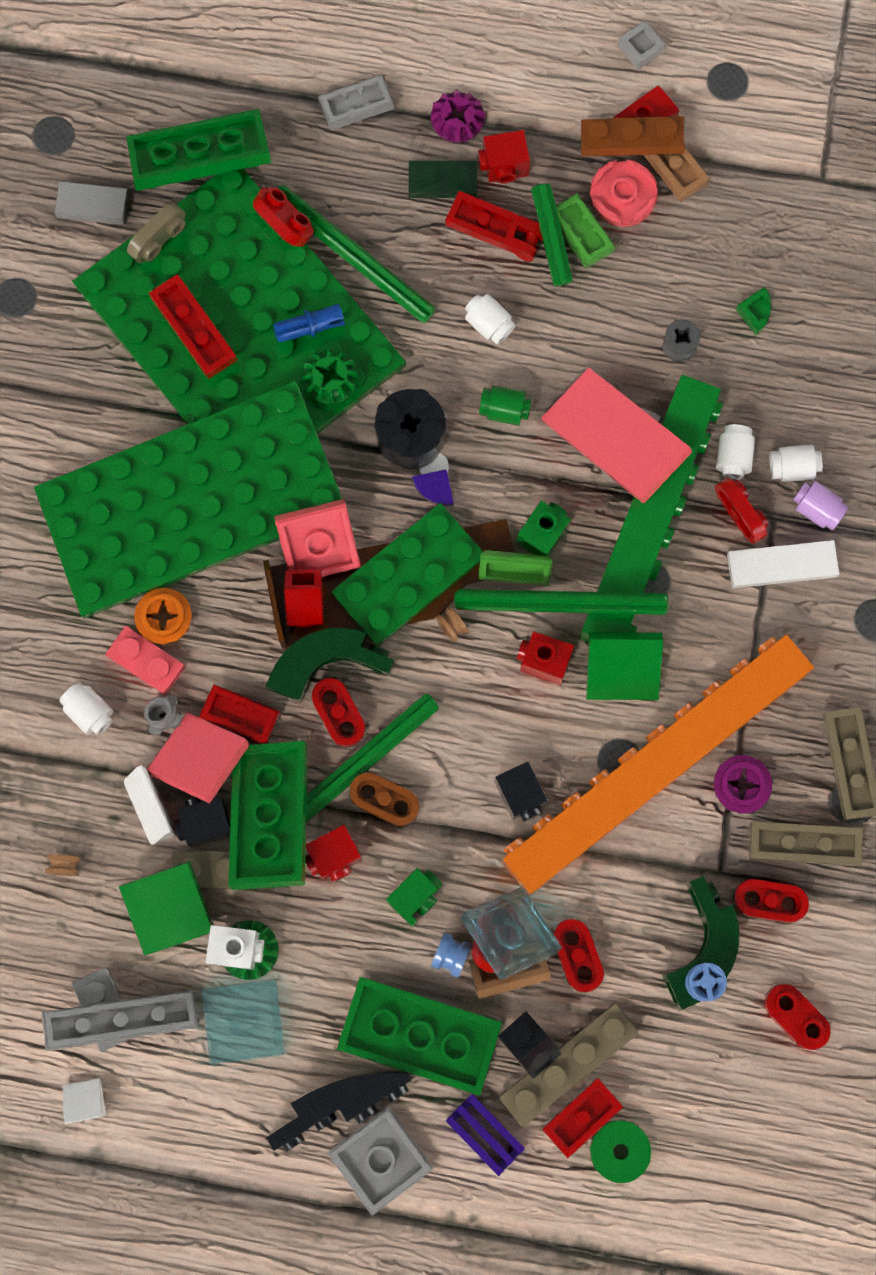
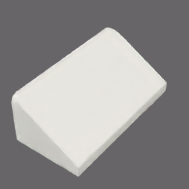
(149, 806)

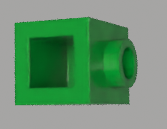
(544, 529)

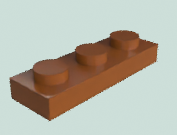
(632, 136)

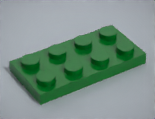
(198, 149)
(408, 575)
(268, 817)
(419, 1036)

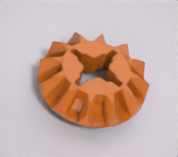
(151, 605)

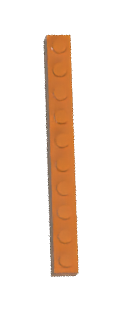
(657, 764)

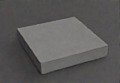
(380, 1161)

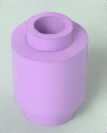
(820, 505)

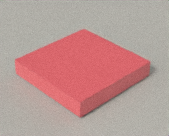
(318, 539)
(198, 757)

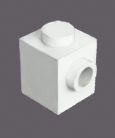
(234, 947)

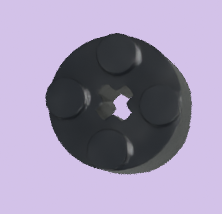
(412, 409)

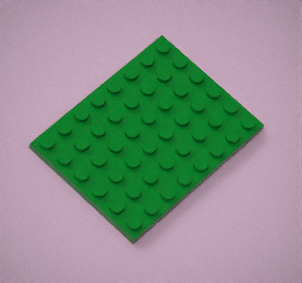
(245, 285)

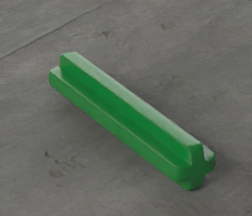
(551, 234)

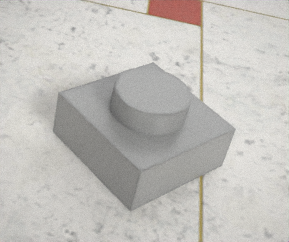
(641, 45)

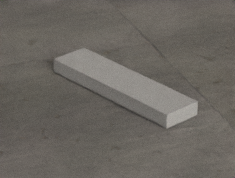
(119, 1020)

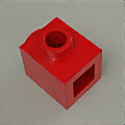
(504, 157)
(304, 597)
(544, 657)
(332, 855)

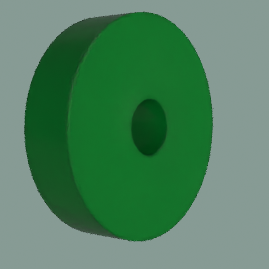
(637, 1156)

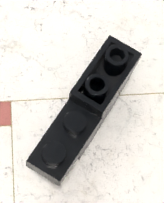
(352, 1096)

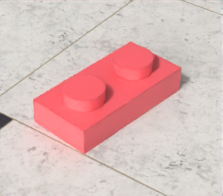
(145, 660)

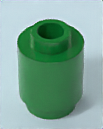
(504, 405)

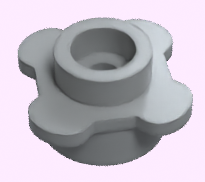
(156, 709)

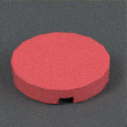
(623, 193)

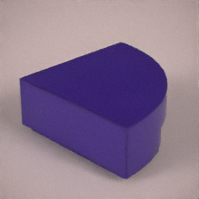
(434, 487)

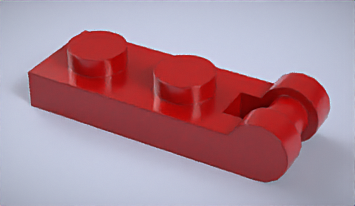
(494, 225)

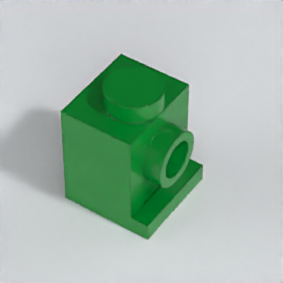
(415, 895)

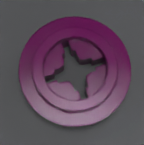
(454, 129)
(755, 773)

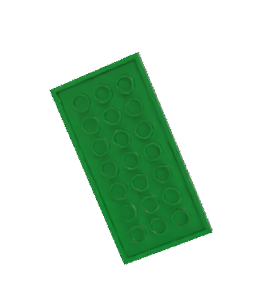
(185, 499)

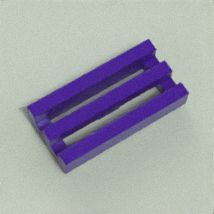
(507, 1157)

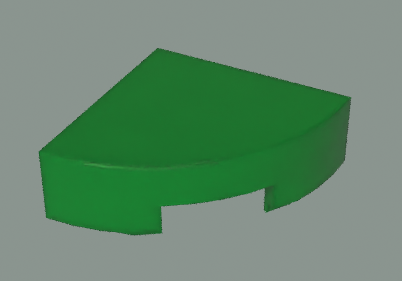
(756, 310)

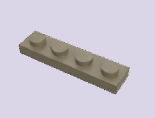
(577, 1060)

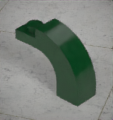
(310, 653)
(719, 940)

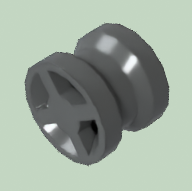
(678, 348)

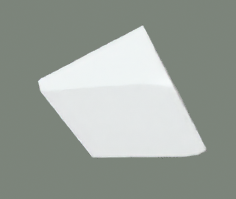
(83, 1101)

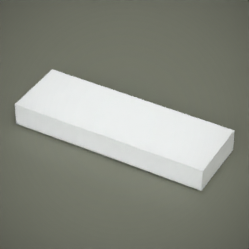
(783, 564)

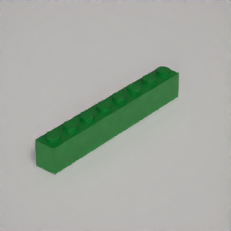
(647, 524)

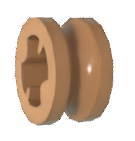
(451, 624)
(62, 865)

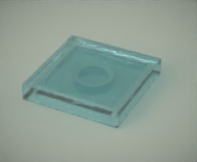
(511, 933)
(243, 1022)

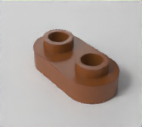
(385, 798)

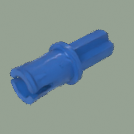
(309, 323)

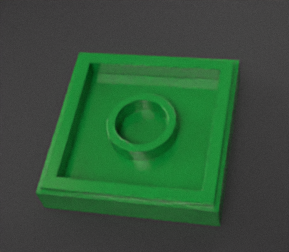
(624, 665)
(166, 907)

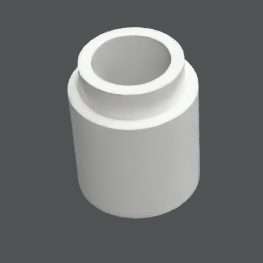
(489, 318)
(735, 451)
(795, 463)
(86, 709)

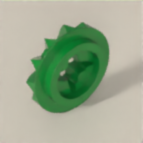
(335, 390)
(270, 951)

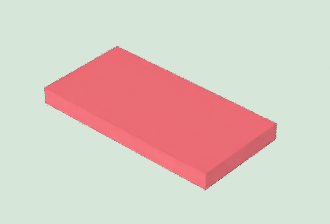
(616, 435)

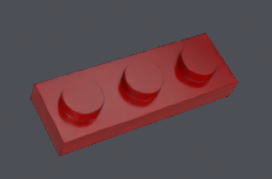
(193, 326)

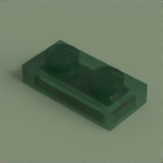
(442, 178)

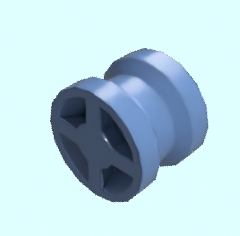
(451, 955)
(712, 981)

